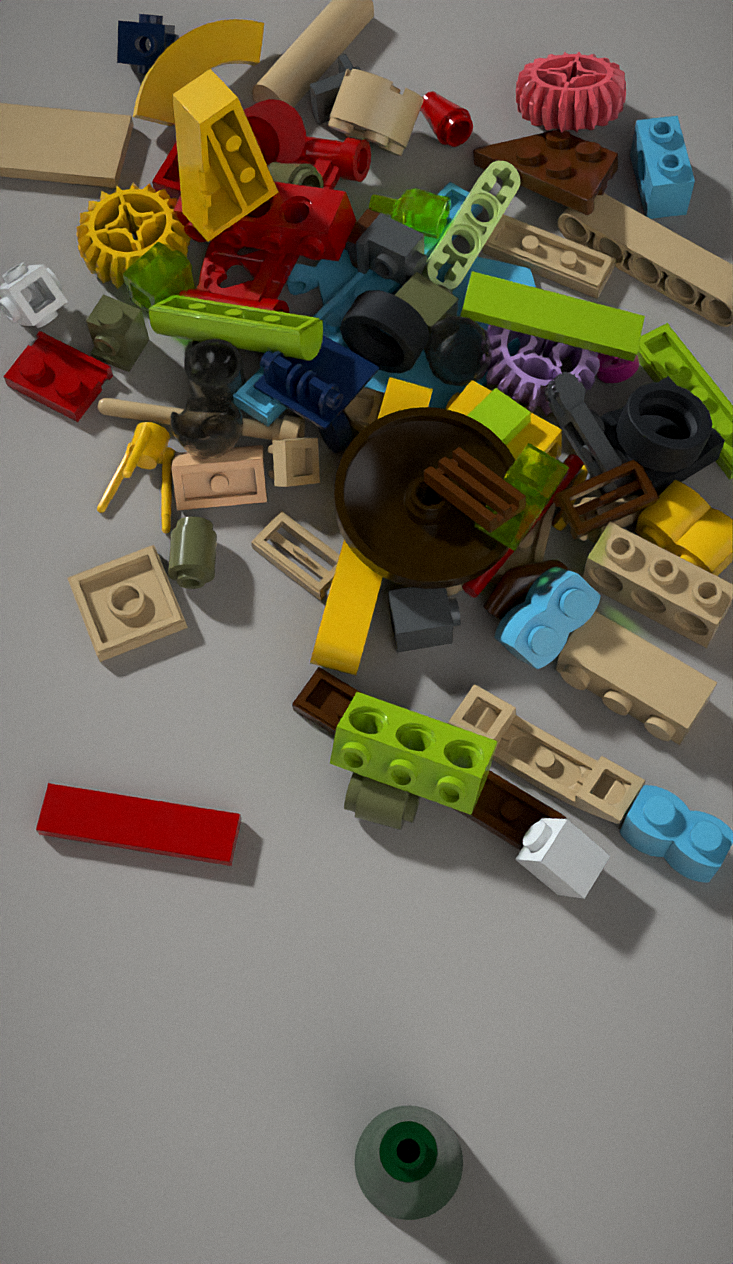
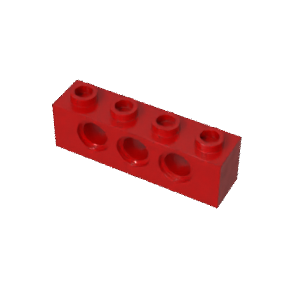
(294, 221)

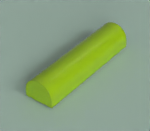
(240, 325)

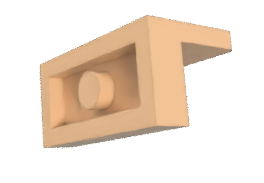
(220, 481)

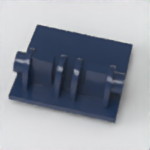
(316, 387)

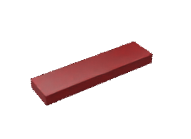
(139, 824)

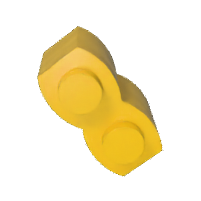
(688, 528)

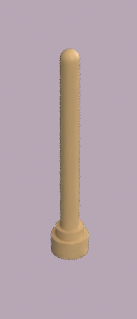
(286, 428)

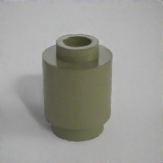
(192, 552)
(380, 802)

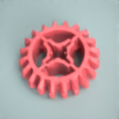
(570, 92)

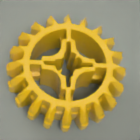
(107, 227)

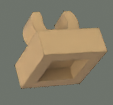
(295, 462)

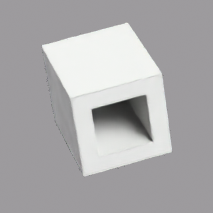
(562, 857)

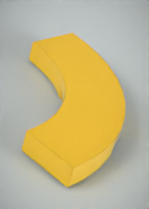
(191, 56)

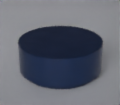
(338, 434)

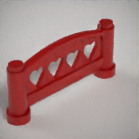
(270, 271)

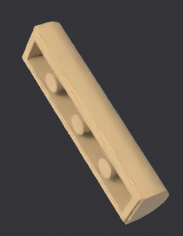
(314, 51)

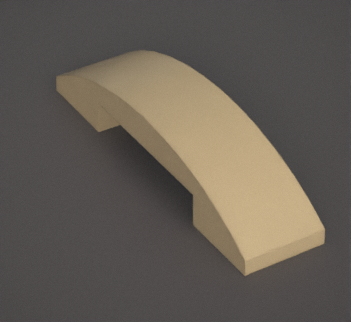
(548, 762)

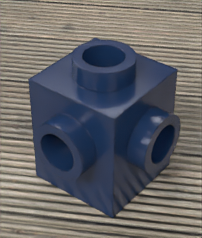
(136, 37)

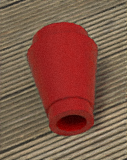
(446, 119)

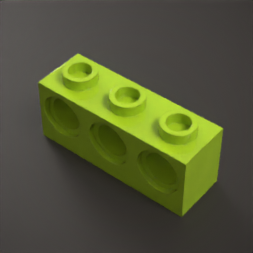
(413, 752)

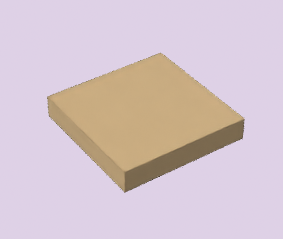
(127, 603)

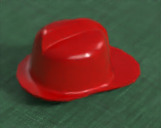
(277, 130)

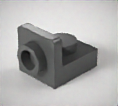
(326, 90)

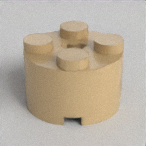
(375, 111)

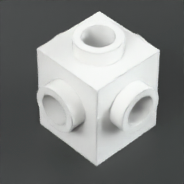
(45, 295)

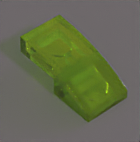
(537, 478)

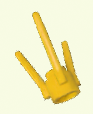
(146, 451)

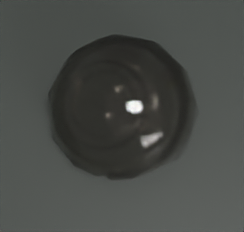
(457, 351)
(207, 426)

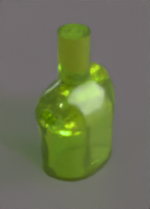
(416, 209)

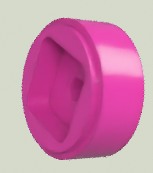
(616, 369)

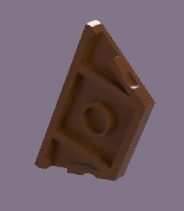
(556, 166)

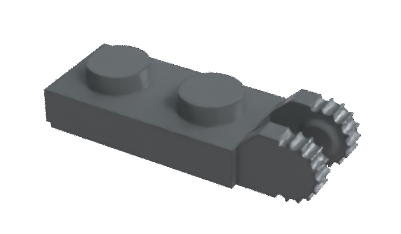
(583, 428)

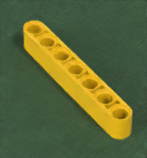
(354, 584)

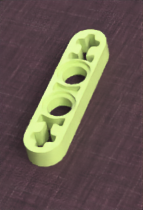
(469, 227)

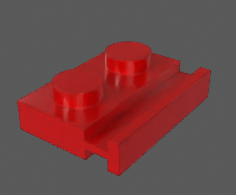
(58, 376)

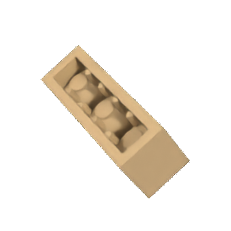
(658, 584)

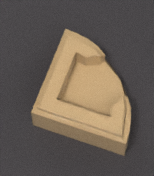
(364, 408)

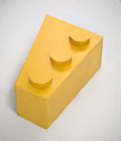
(217, 157)

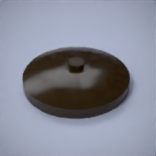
(399, 520)

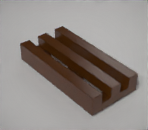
(481, 486)
(571, 514)

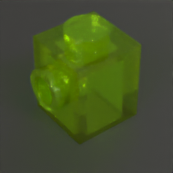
(158, 276)

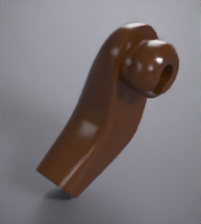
(515, 585)

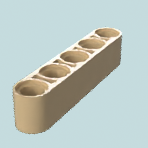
(655, 257)

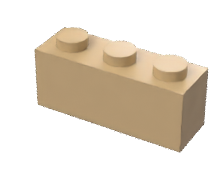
(635, 677)

